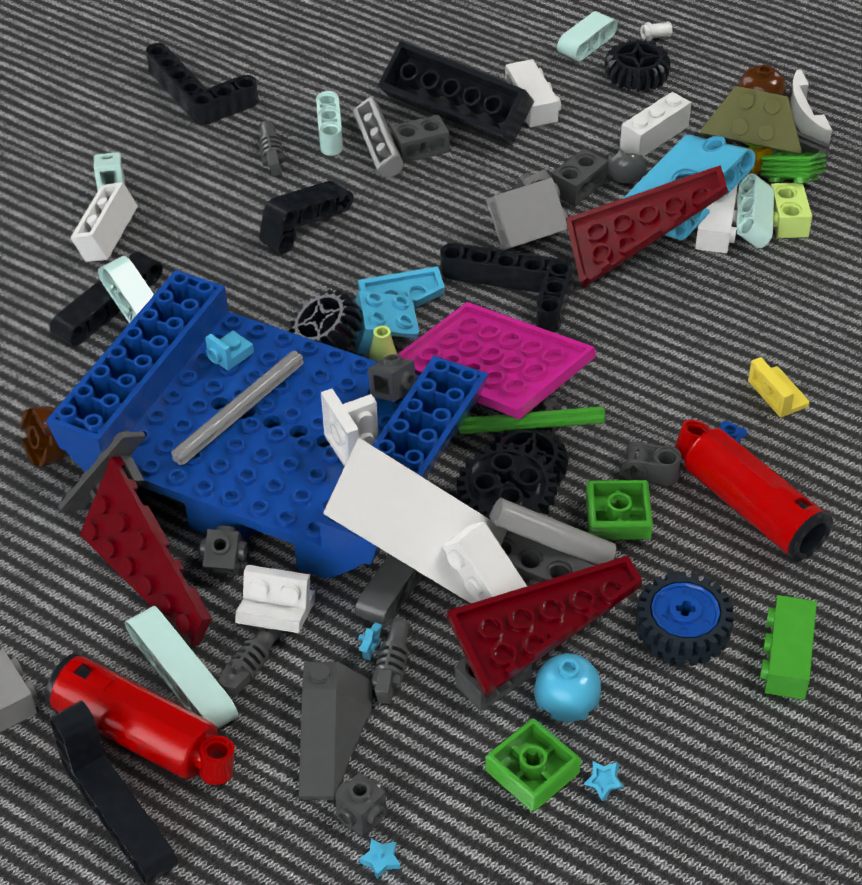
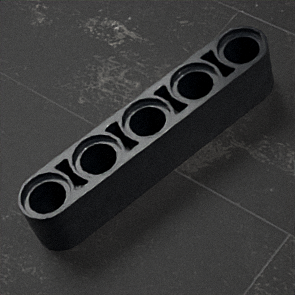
(96, 305)

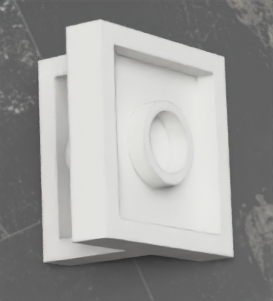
(348, 422)
(275, 599)

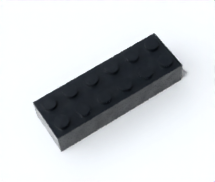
(456, 93)

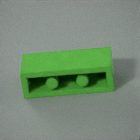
(789, 647)

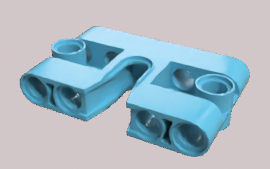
(693, 156)

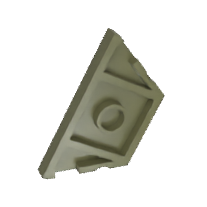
(755, 119)

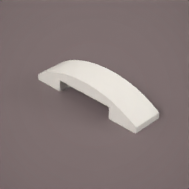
(804, 119)

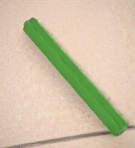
(533, 420)

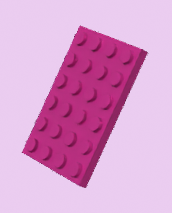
(520, 358)

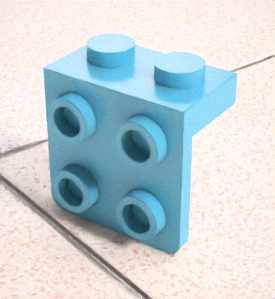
(386, 310)

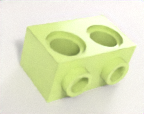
(791, 210)

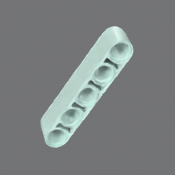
(180, 667)

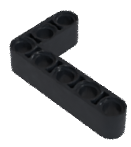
(199, 103)
(513, 270)
(108, 794)

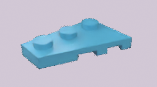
(419, 285)

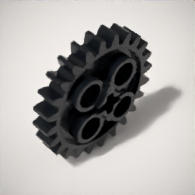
(507, 475)

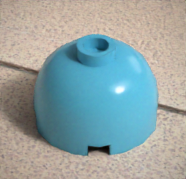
(567, 687)

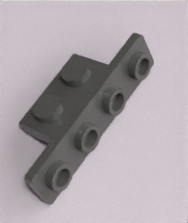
(85, 490)

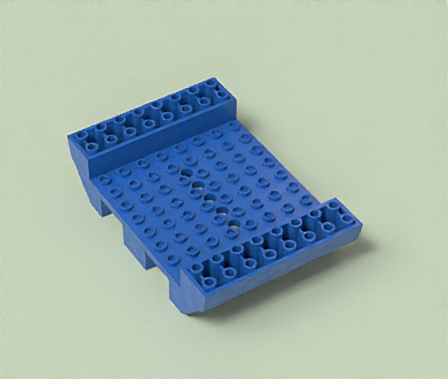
(250, 475)

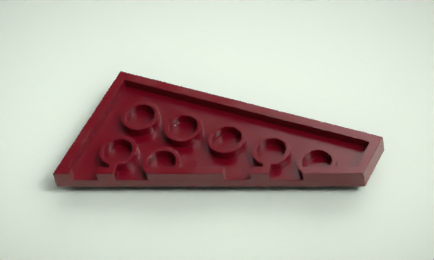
(626, 226)
(137, 549)
(525, 624)

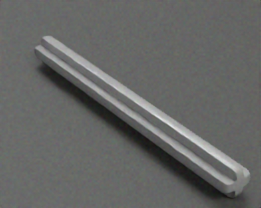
(237, 408)

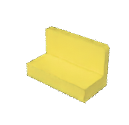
(776, 388)

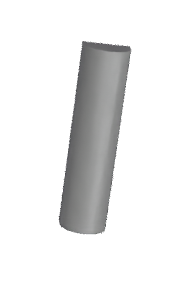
(378, 138)
(552, 532)

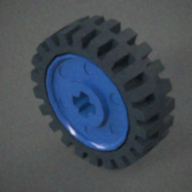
(684, 618)

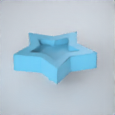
(370, 640)
(604, 779)
(380, 857)

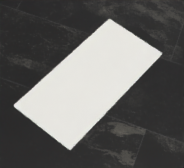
(403, 514)

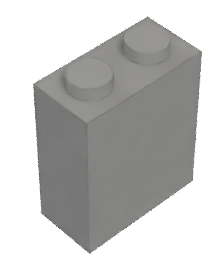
(527, 213)
(15, 694)

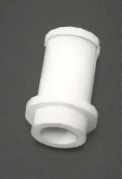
(656, 30)

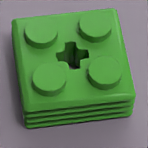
(789, 166)
(619, 509)
(532, 746)

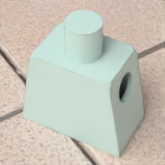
(108, 169)

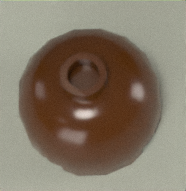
(764, 79)
(40, 443)

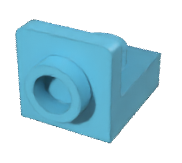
(228, 350)

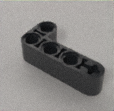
(298, 208)

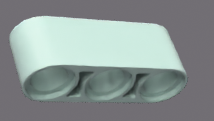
(587, 36)
(329, 123)
(755, 210)
(125, 286)

